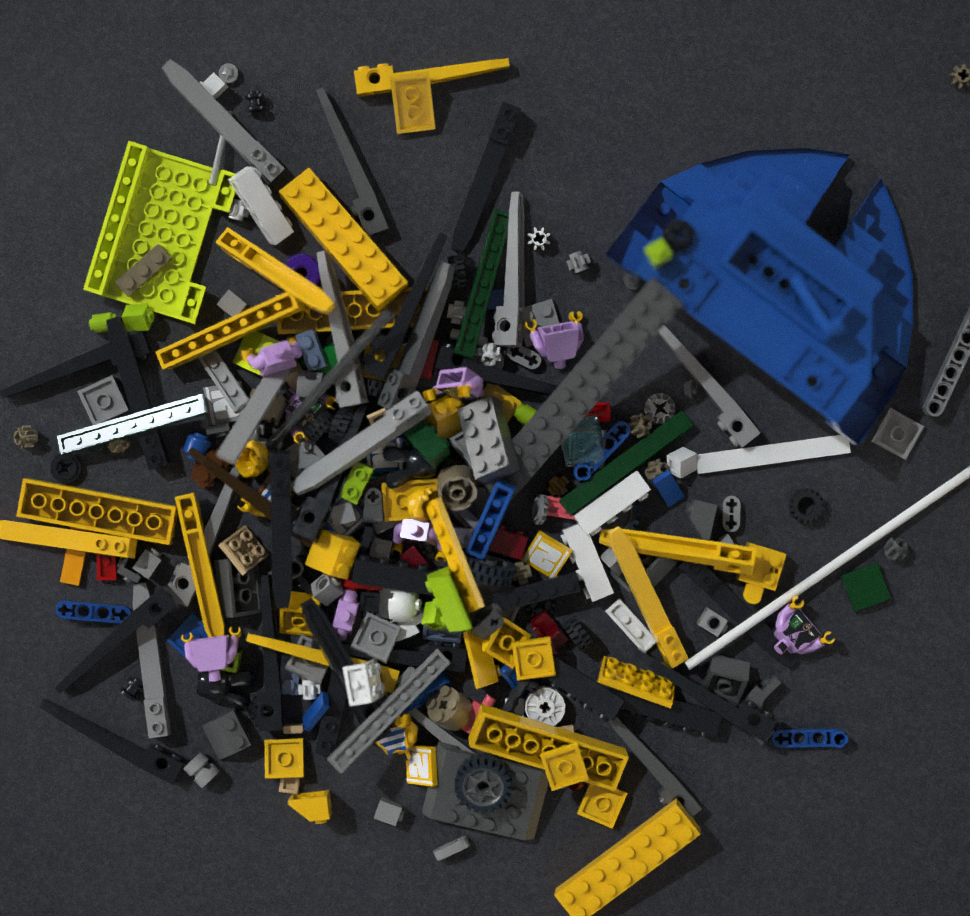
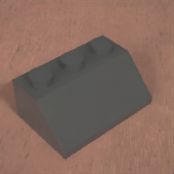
(655, 567)
(237, 593)

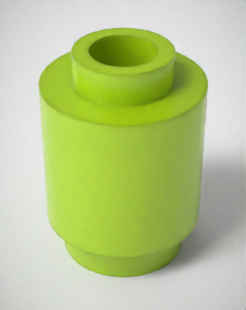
(98, 322)
(524, 413)

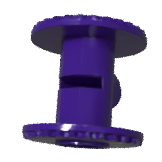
(305, 262)

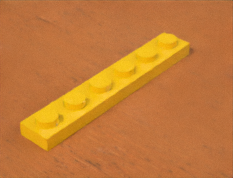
(454, 554)

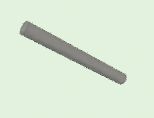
(218, 159)

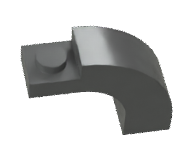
(758, 696)

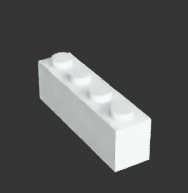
(261, 205)
(611, 503)
(588, 563)

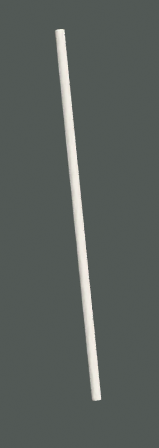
(828, 568)

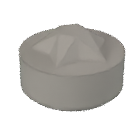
(228, 73)

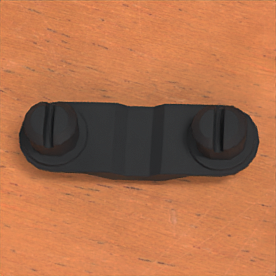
(520, 689)

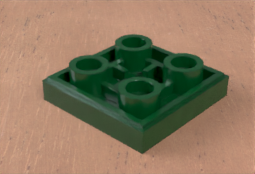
(865, 586)

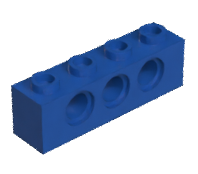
(491, 519)

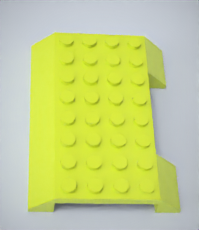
(152, 204)

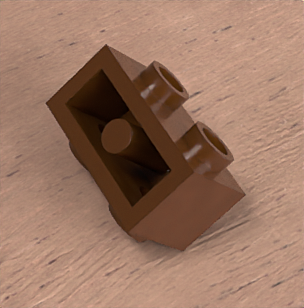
(204, 477)

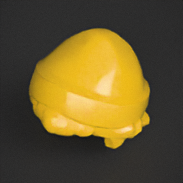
(253, 459)
(416, 502)

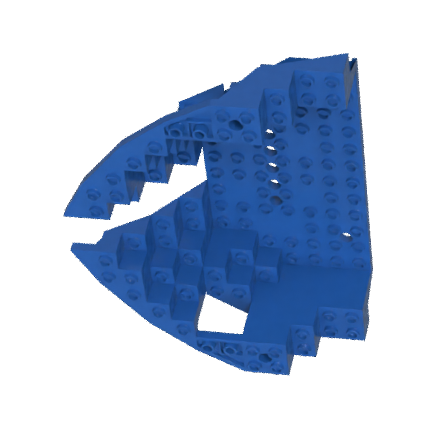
(760, 208)

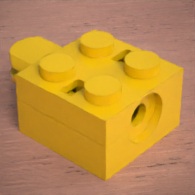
(765, 573)

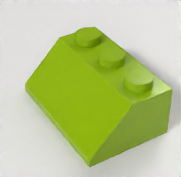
(448, 600)

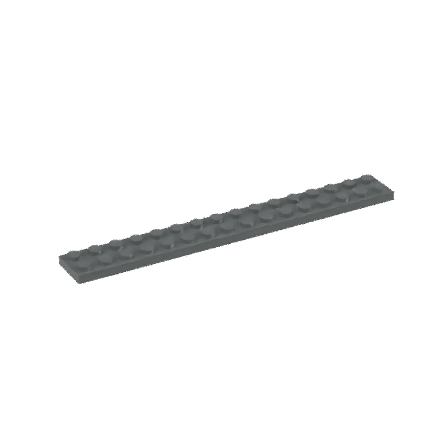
(586, 385)

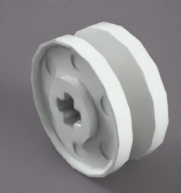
(554, 700)

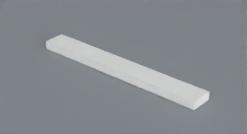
(772, 453)

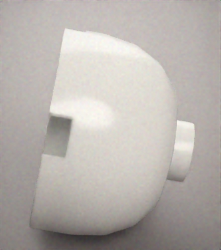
(403, 606)

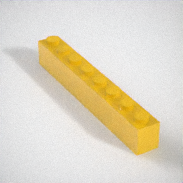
(229, 331)

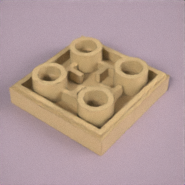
(243, 550)

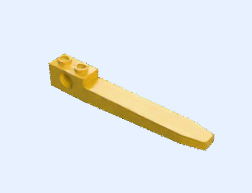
(437, 74)
(274, 271)
(68, 539)
(717, 554)
(200, 563)
(647, 599)
(388, 675)

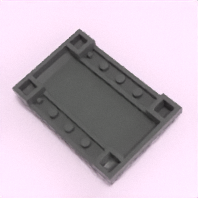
(515, 819)

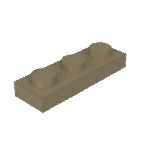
(143, 270)

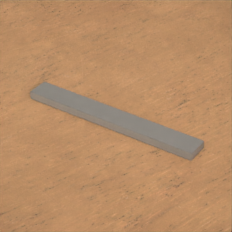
(252, 415)
(388, 711)

